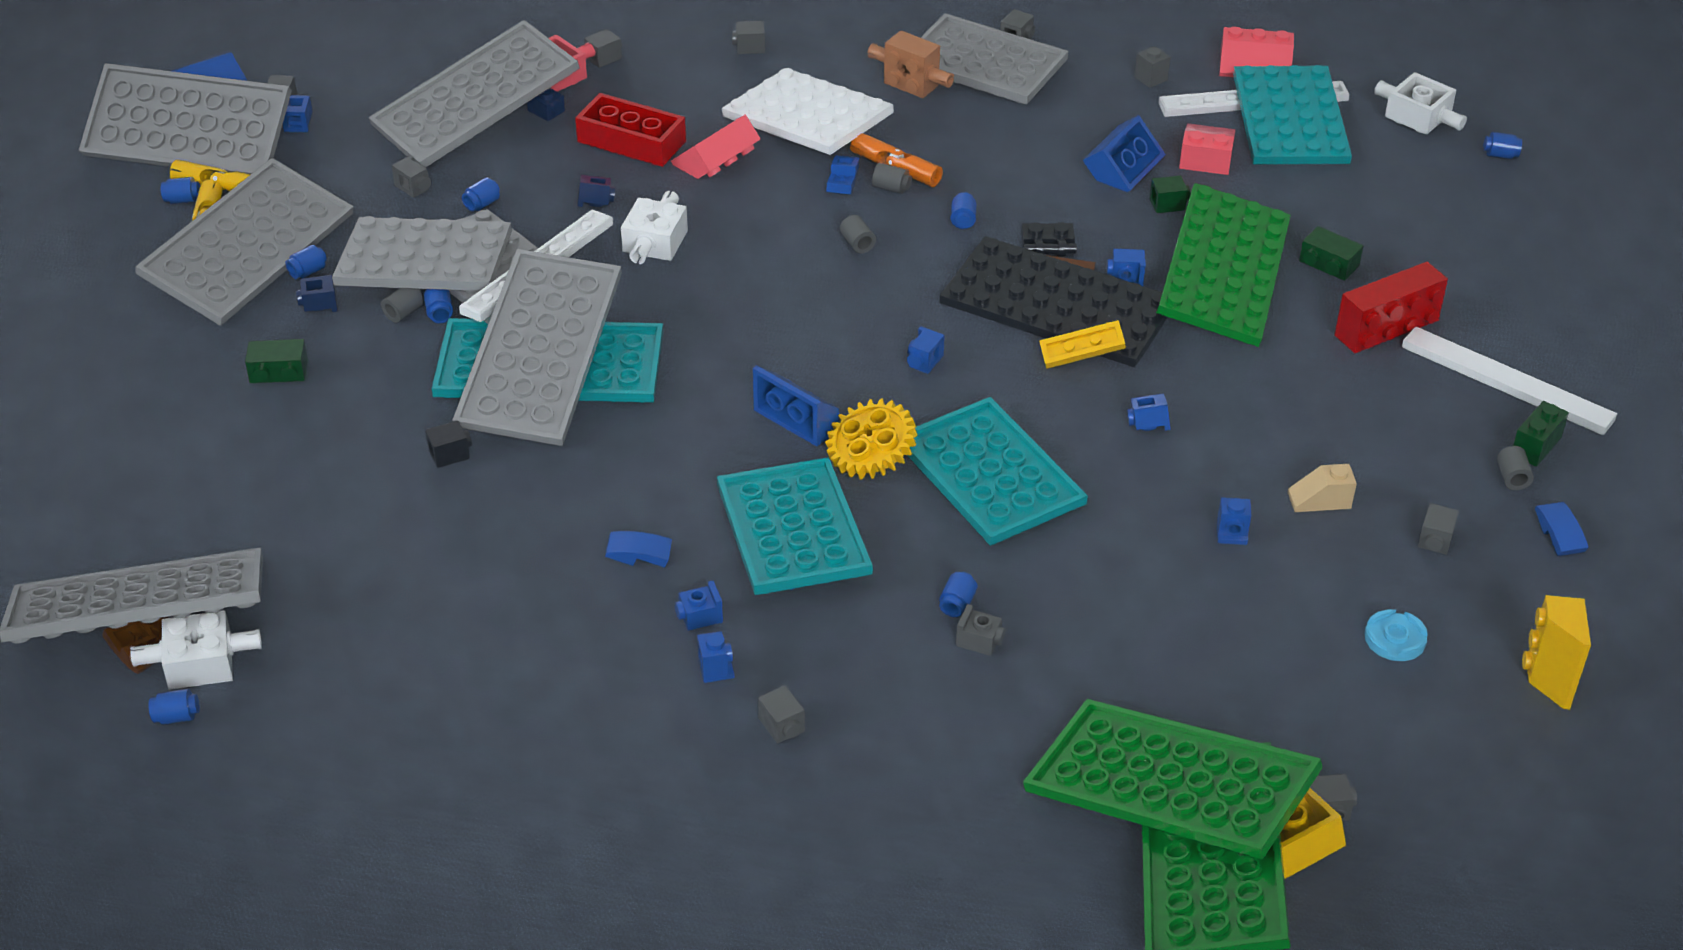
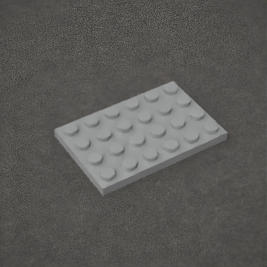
(994, 58)
(422, 253)

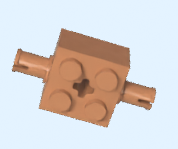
(911, 64)

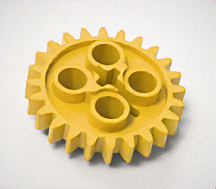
(871, 438)

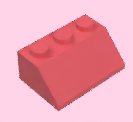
(1254, 48)
(718, 149)

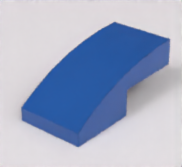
(843, 174)
(1563, 528)
(631, 545)

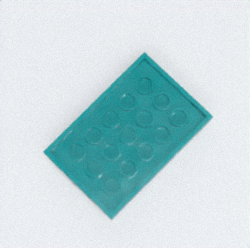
(1291, 115)
(993, 471)
(793, 526)

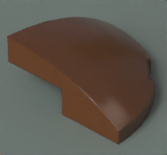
(135, 635)

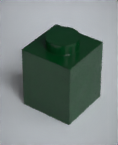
(1169, 194)

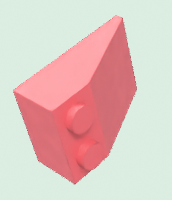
(1207, 149)

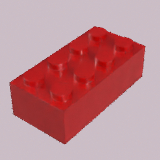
(631, 129)
(1390, 307)

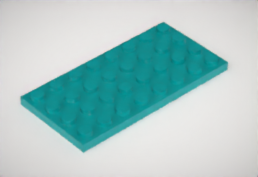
(620, 370)

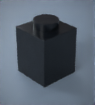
(448, 443)

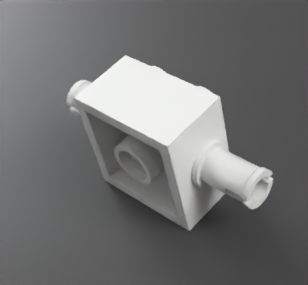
(1420, 103)
(654, 228)
(196, 649)

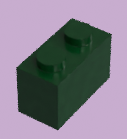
(1331, 253)
(276, 361)
(1541, 431)

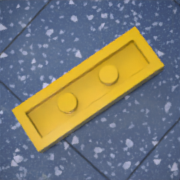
(1082, 344)

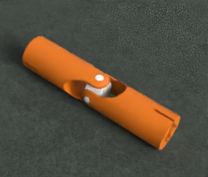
(879, 152)

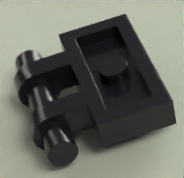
(1049, 238)

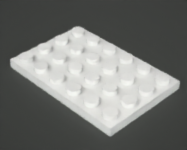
(808, 110)

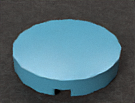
(1396, 635)

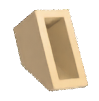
(1324, 489)

